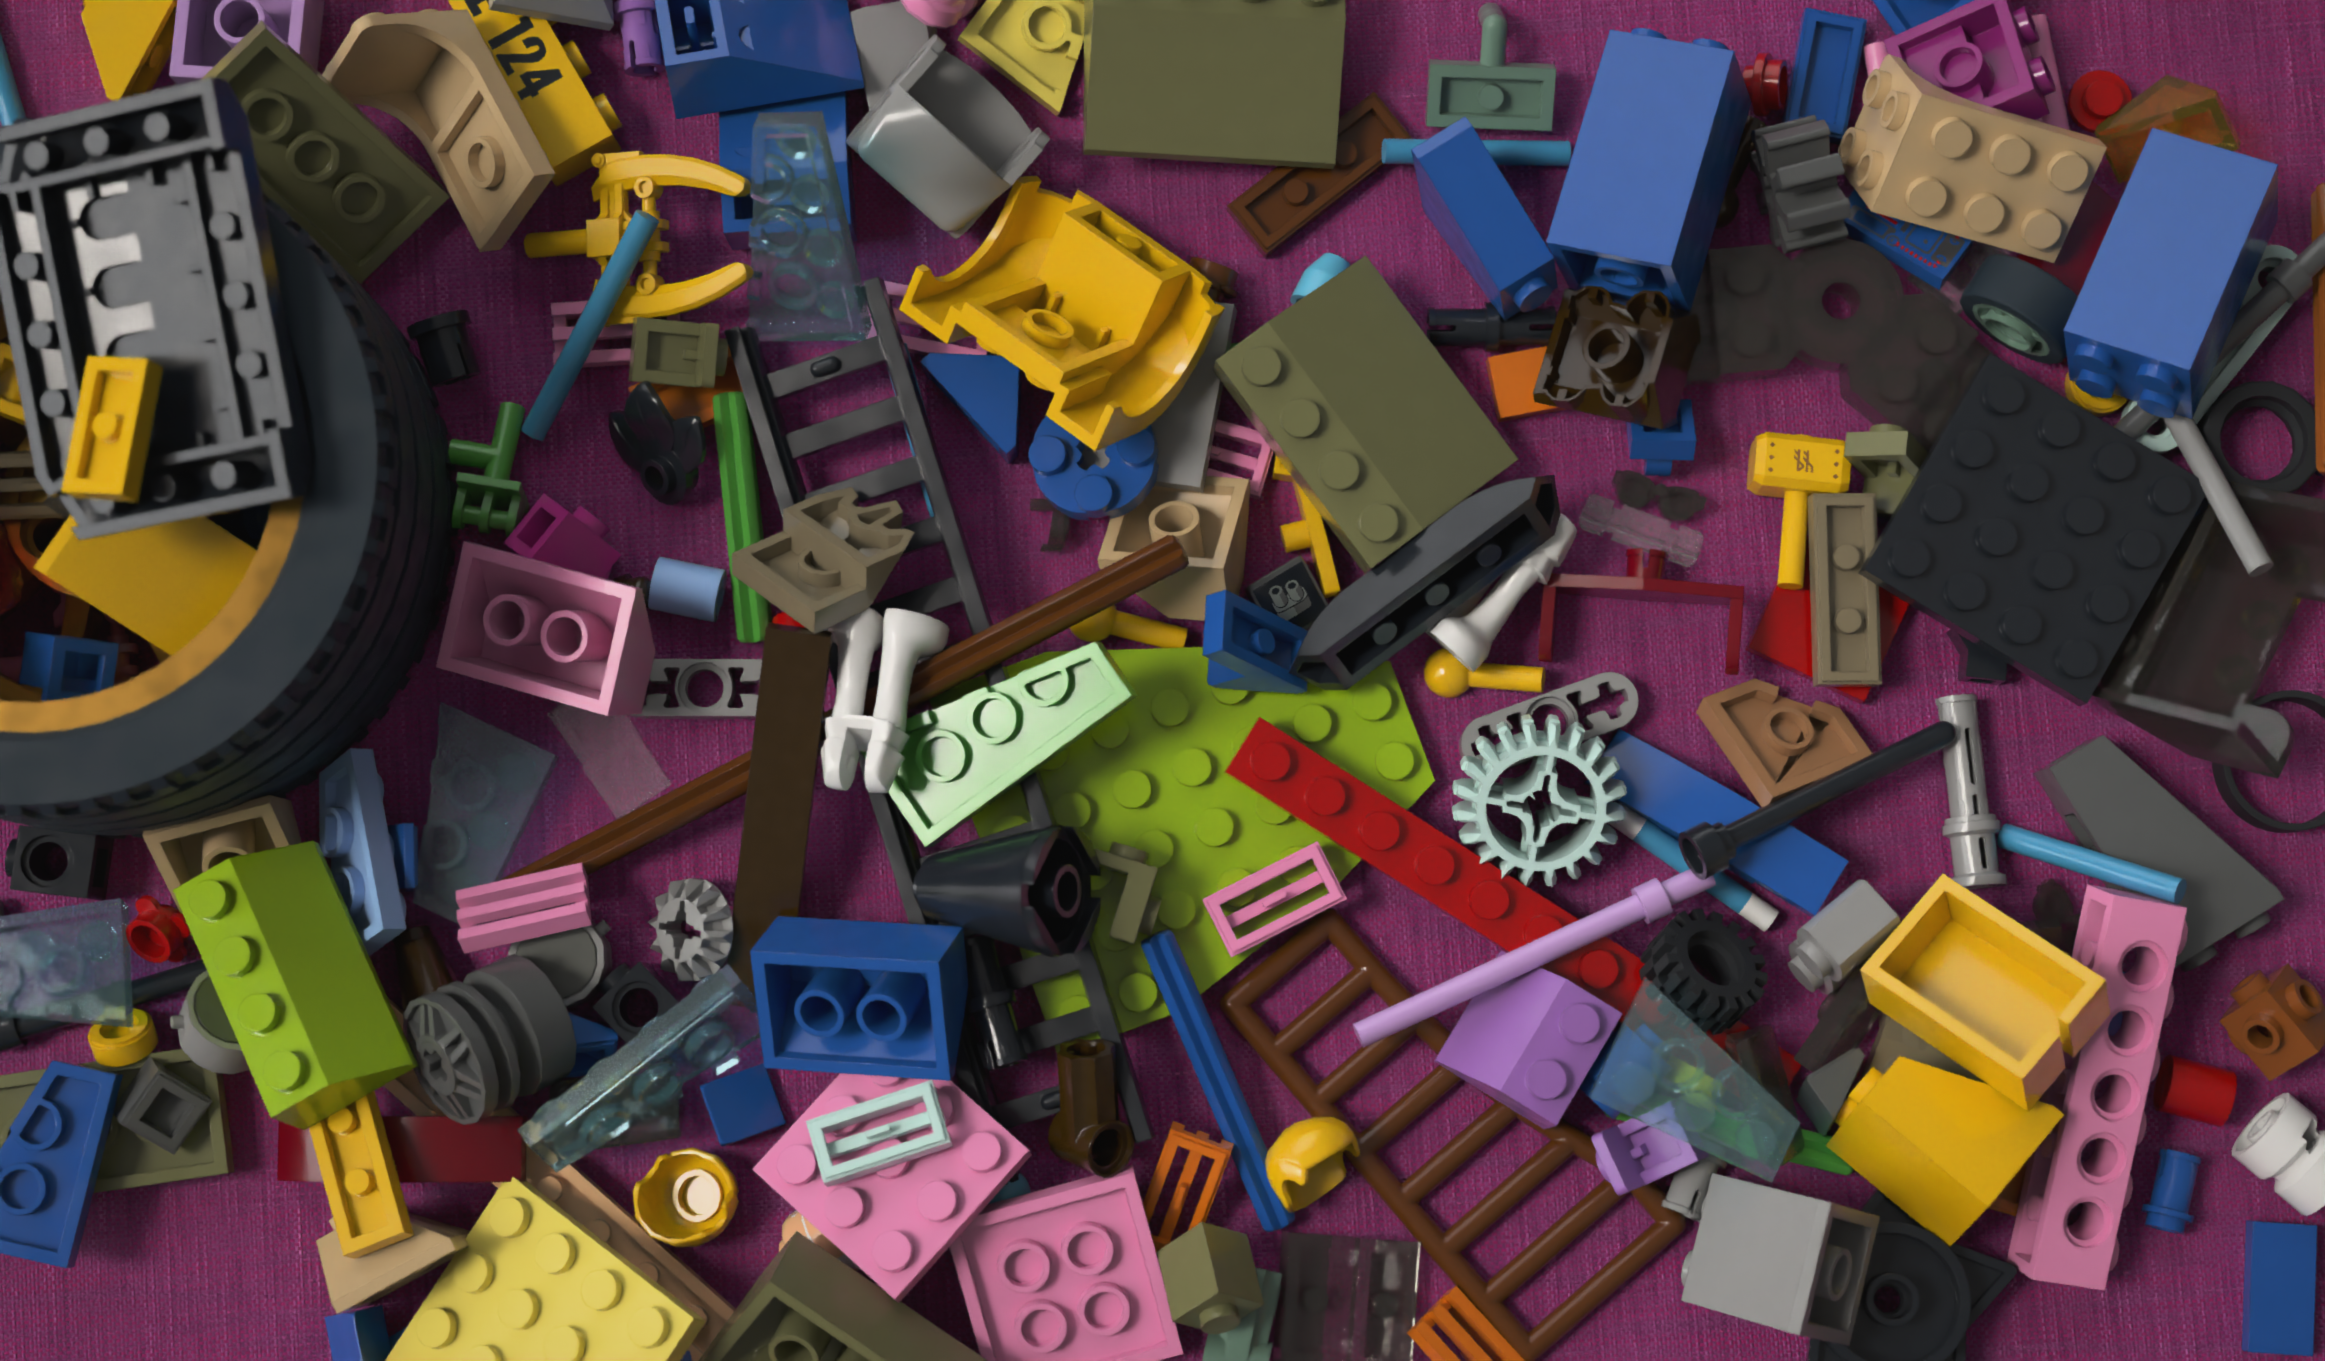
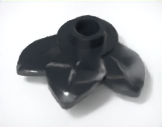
(657, 445)

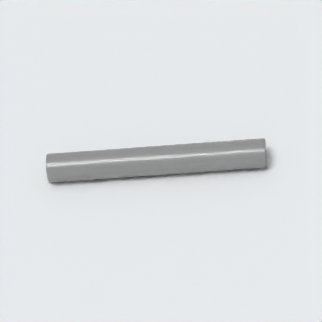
(2220, 495)

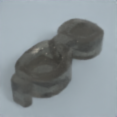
(1673, 502)
(1059, 526)
(2054, 903)

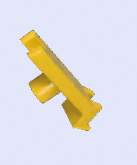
(1308, 534)

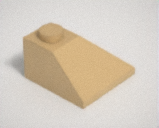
(1209, 528)
(378, 1273)

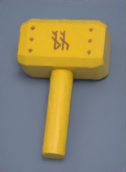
(1793, 470)

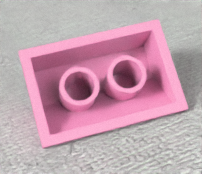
(548, 632)

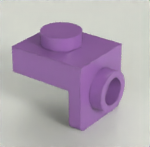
(1640, 1154)

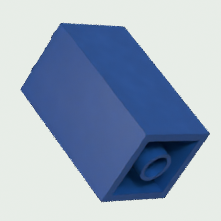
(1650, 166)
(2171, 274)

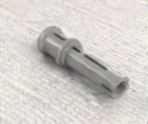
(1970, 824)

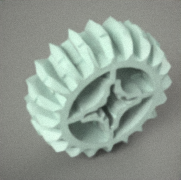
(1565, 807)

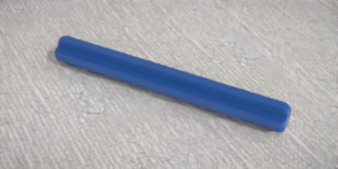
(1215, 1075)

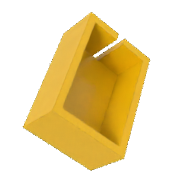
(1986, 991)

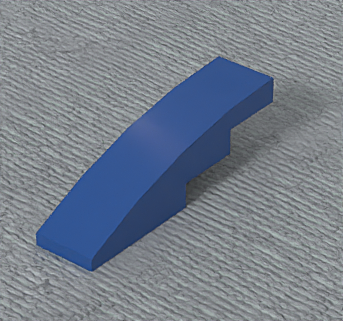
(1681, 797)

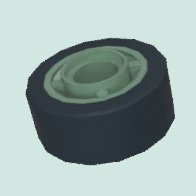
(2020, 307)

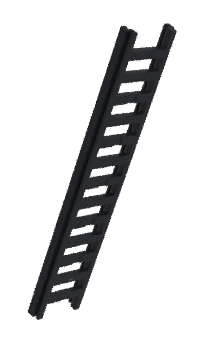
(781, 455)

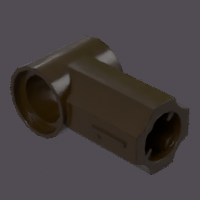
(1088, 1120)

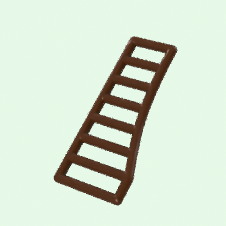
(1404, 1197)

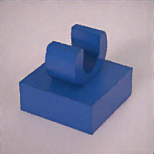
(1663, 446)

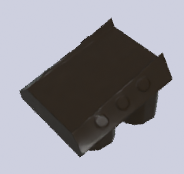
(1618, 356)

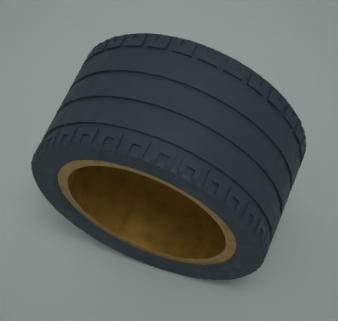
(311, 631)

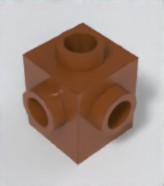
(2276, 1020)

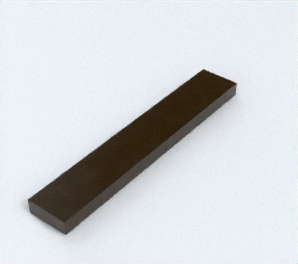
(779, 785)

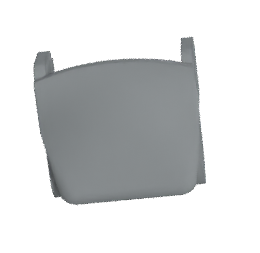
(946, 139)

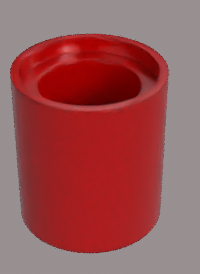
(2194, 1090)

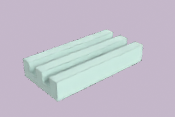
(887, 1157)

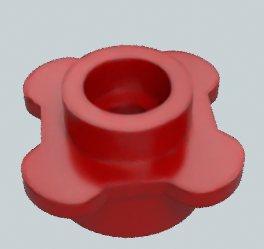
(157, 931)

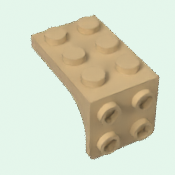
(451, 94)
(1966, 165)

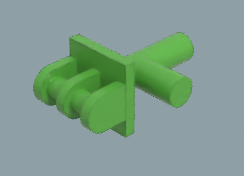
(494, 488)

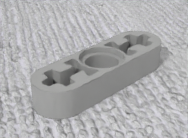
(1587, 692)
(657, 704)

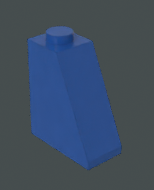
(1483, 220)

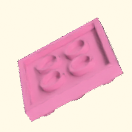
(906, 1214)
(1067, 1276)

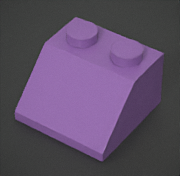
(1529, 1043)

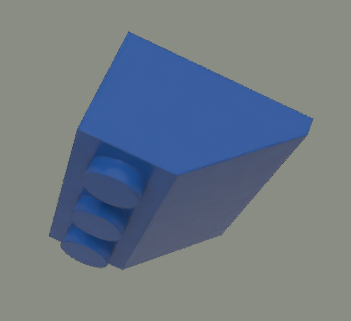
(860, 997)

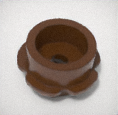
(1222, 278)

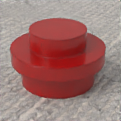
(1767, 83)
(2096, 98)

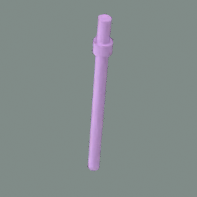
(1648, 902)

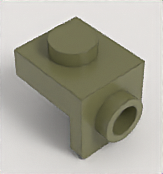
(677, 353)
(1888, 462)
(1137, 906)

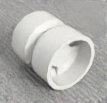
(2288, 1147)

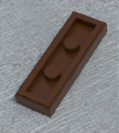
(1297, 196)

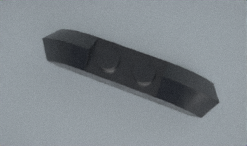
(1426, 580)

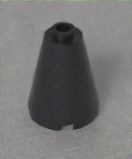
(1017, 889)

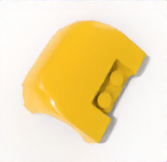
(1077, 309)

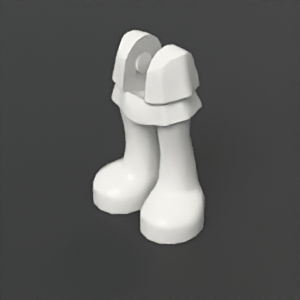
(1471, 629)
(904, 640)

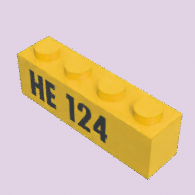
(548, 87)

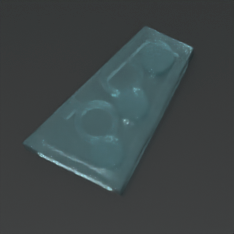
(477, 807)
(1690, 1088)

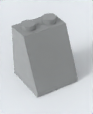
(1779, 1259)

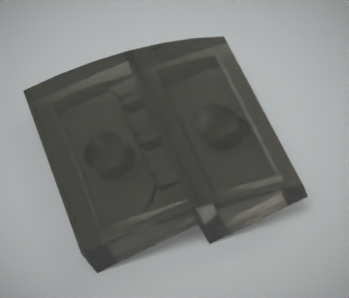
(1346, 1298)

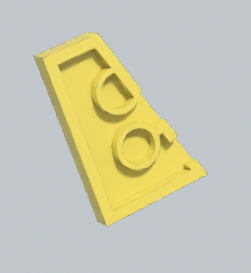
(1030, 44)

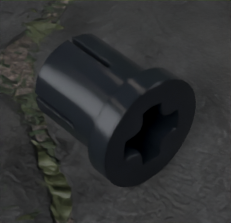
(446, 347)

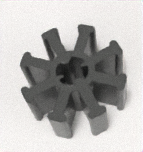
(1799, 184)

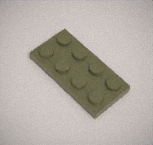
(326, 156)
(127, 1156)

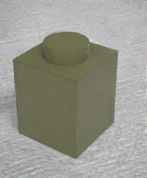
(1210, 1278)

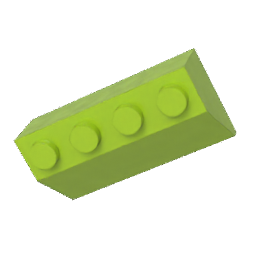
(295, 981)

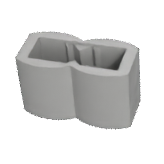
(1841, 938)

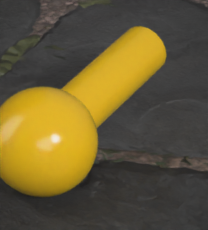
(1129, 627)
(1451, 678)

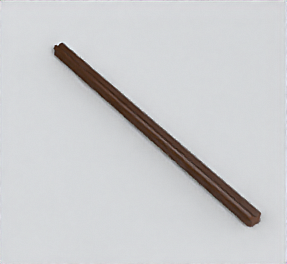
(928, 681)

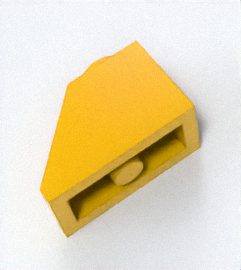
(129, 42)

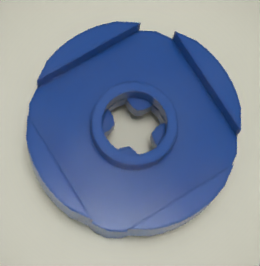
(1093, 491)

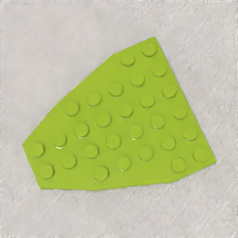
(1161, 787)

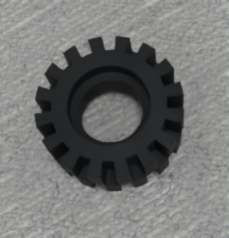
(1718, 951)

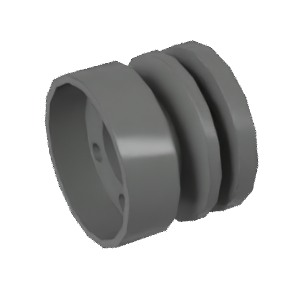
(490, 1039)

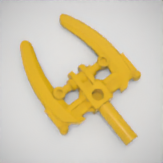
(646, 176)

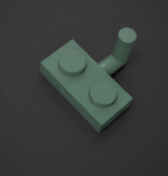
(1491, 90)

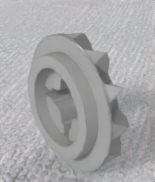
(707, 910)

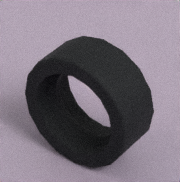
(2287, 406)

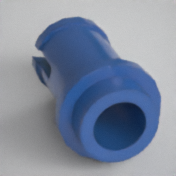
(2172, 1192)

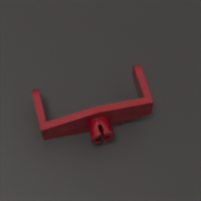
(1642, 585)

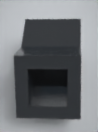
(1976, 663)

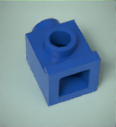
(67, 665)

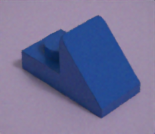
(1249, 646)

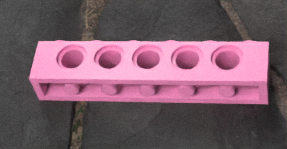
(2054, 1176)

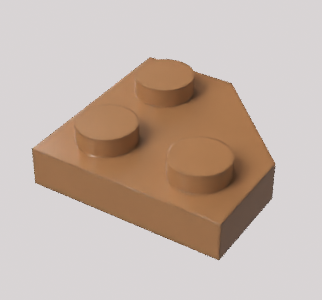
(1779, 741)

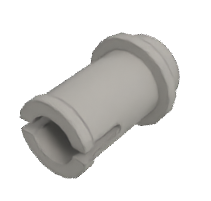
(1691, 1187)

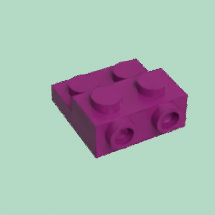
(1980, 56)

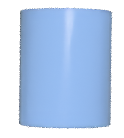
(687, 589)

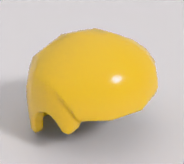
(1309, 1160)
(686, 1198)

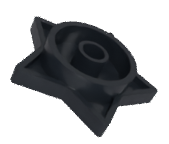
(1937, 1292)

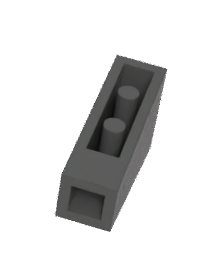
(2130, 816)

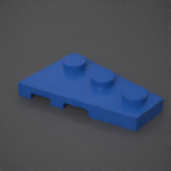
(54, 1162)

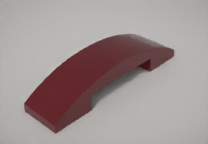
(425, 1150)

